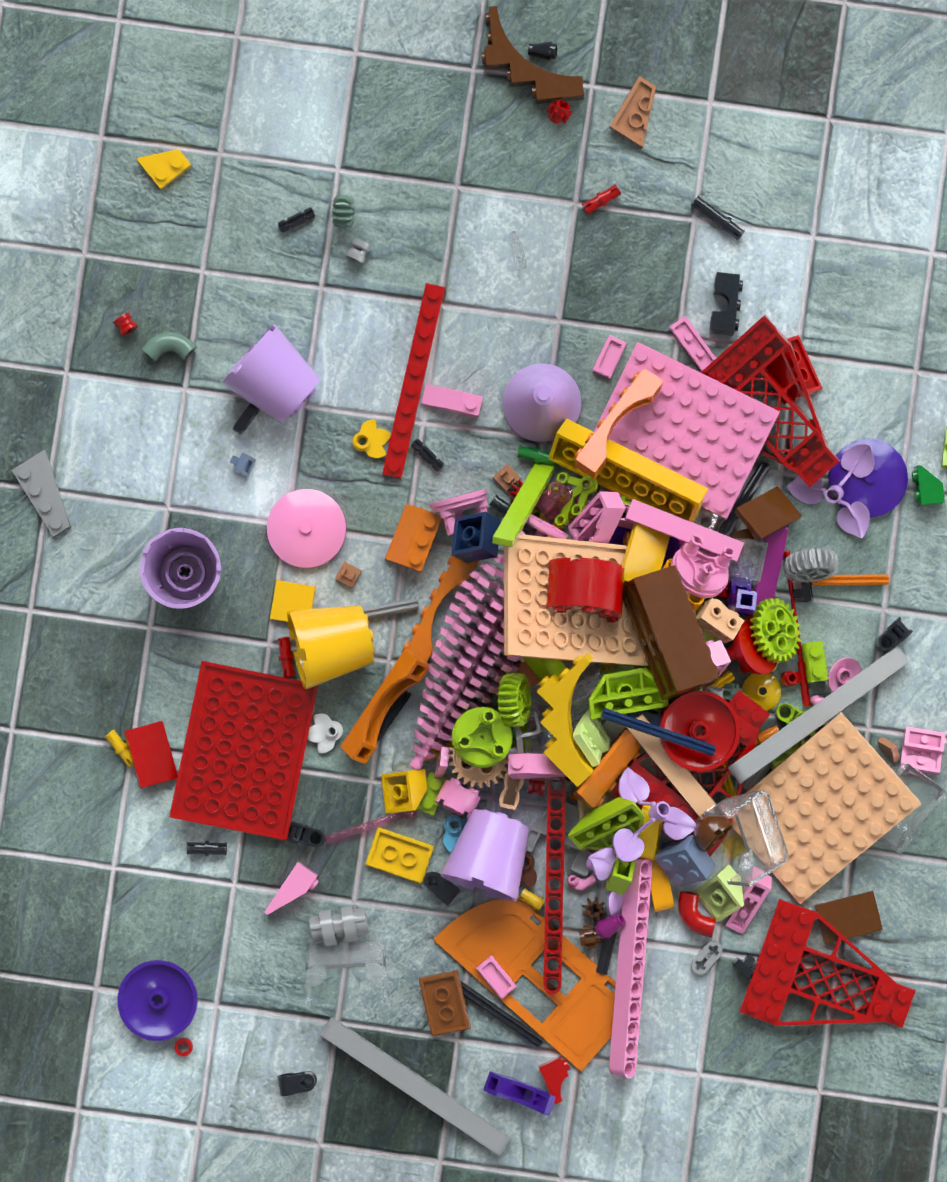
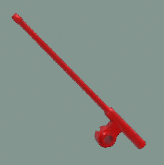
(790, 678)

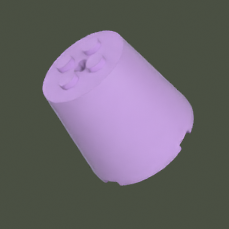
(273, 376)
(168, 556)
(489, 855)

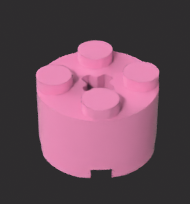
(457, 798)

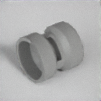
(358, 251)

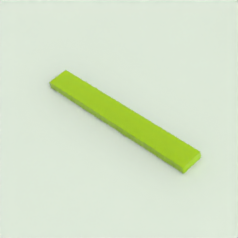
(523, 505)

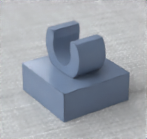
(243, 464)

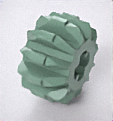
(343, 211)

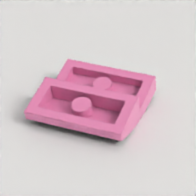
(923, 749)

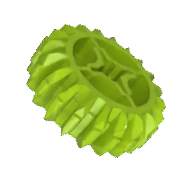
(514, 699)

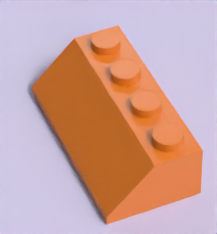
(611, 765)

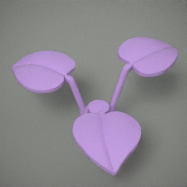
(853, 517)
(676, 822)
(602, 864)

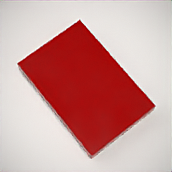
(151, 754)

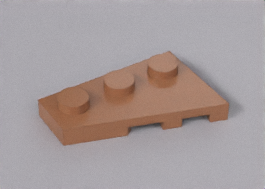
(634, 113)

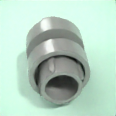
(329, 927)

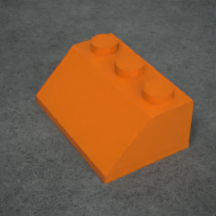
(414, 538)

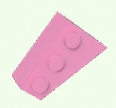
(598, 518)

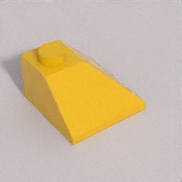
(403, 790)

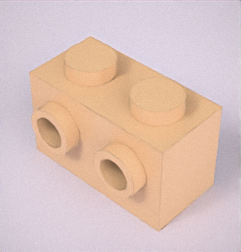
(719, 620)

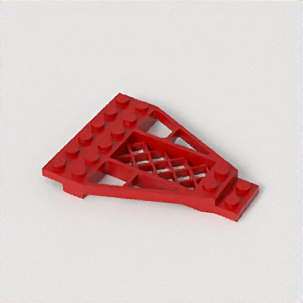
(742, 364)
(751, 718)
(777, 970)

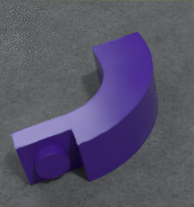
(741, 598)
(519, 1092)

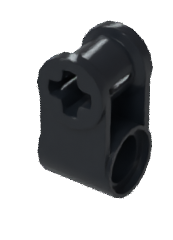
(895, 633)
(304, 835)
(443, 889)
(293, 1083)

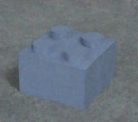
(684, 861)

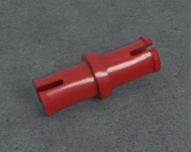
(601, 199)
(286, 657)

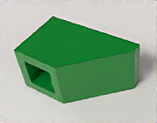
(928, 487)

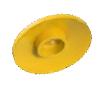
(770, 683)

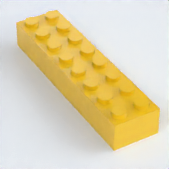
(632, 474)

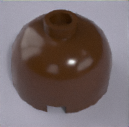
(710, 830)

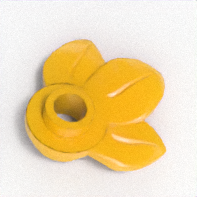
(374, 439)

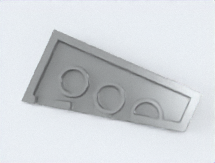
(41, 488)

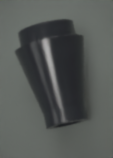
(543, 50)

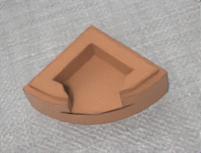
(889, 749)

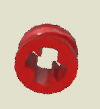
(186, 1052)

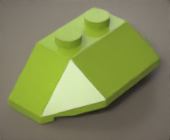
(625, 693)
(599, 826)

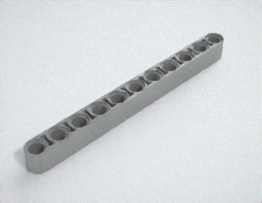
(818, 715)
(415, 1086)

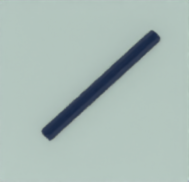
(658, 732)

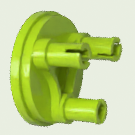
(481, 737)

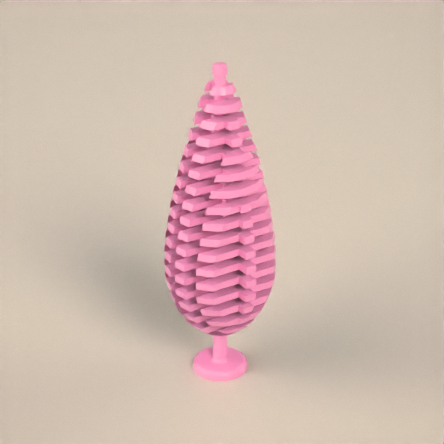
(472, 657)

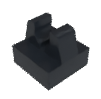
(805, 592)
(745, 964)

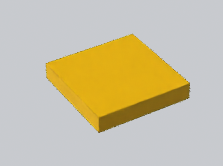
(290, 597)

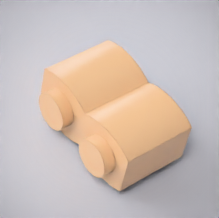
(510, 795)

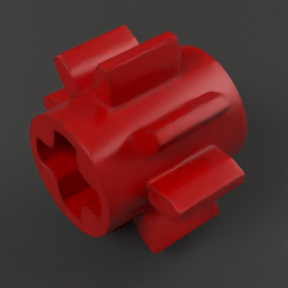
(559, 112)

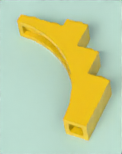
(557, 720)

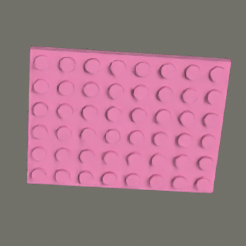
(694, 427)

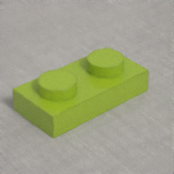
(434, 786)

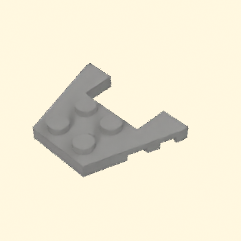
(571, 821)

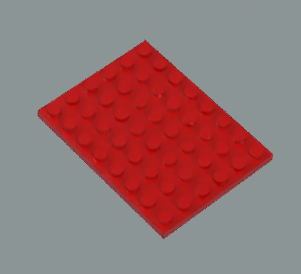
(243, 750)

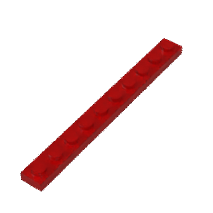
(413, 380)

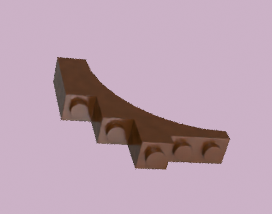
(524, 73)

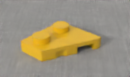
(164, 166)

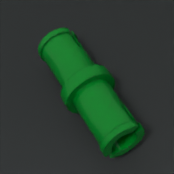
(535, 455)

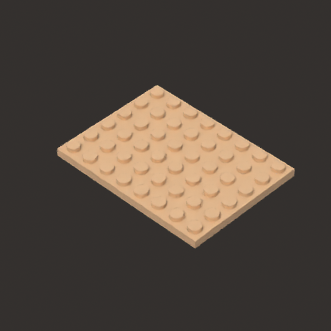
(544, 634)
(832, 804)

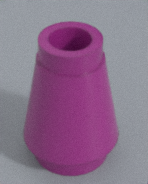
(609, 926)

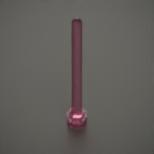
(370, 825)

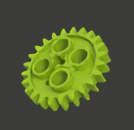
(775, 630)

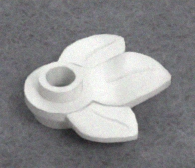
(321, 733)

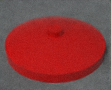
(704, 718)

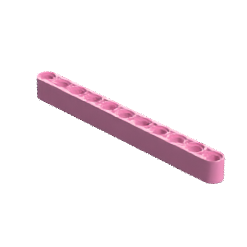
(630, 972)

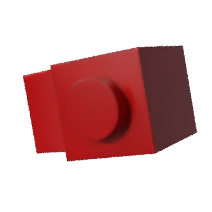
(554, 1073)

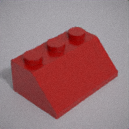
(784, 372)

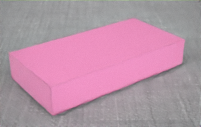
(609, 357)
(442, 762)
(496, 977)

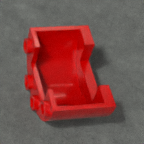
(586, 585)

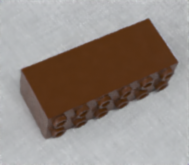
(669, 632)

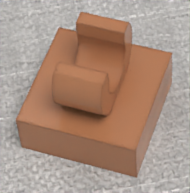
(506, 477)
(348, 574)

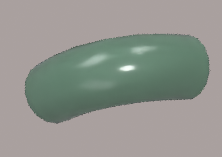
(169, 342)

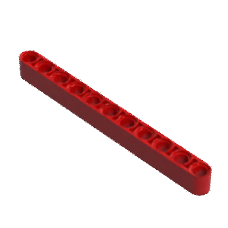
(550, 893)

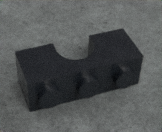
(725, 321)

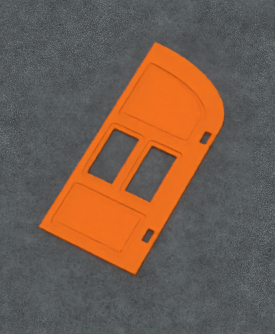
(503, 929)

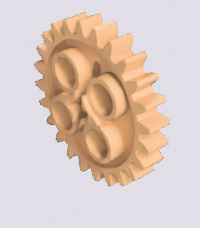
(476, 774)

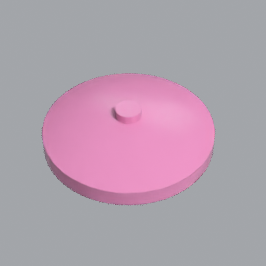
(306, 528)

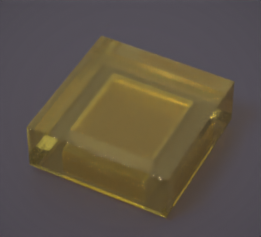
(734, 844)

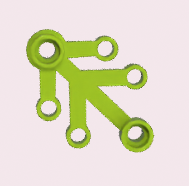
(581, 490)

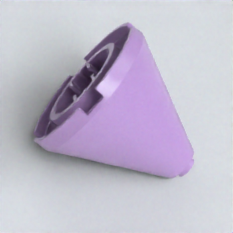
(540, 401)

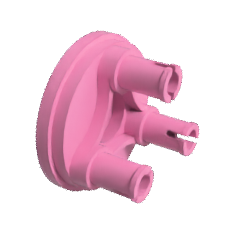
(455, 506)
(702, 571)

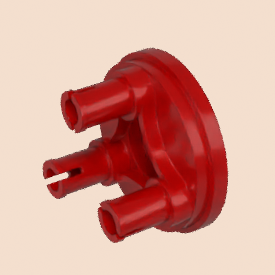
(747, 653)

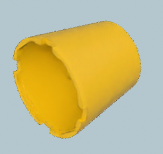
(330, 642)

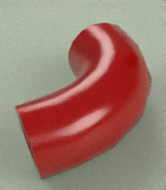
(692, 917)

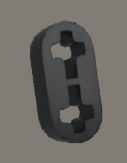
(245, 419)

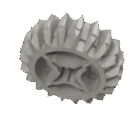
(811, 565)

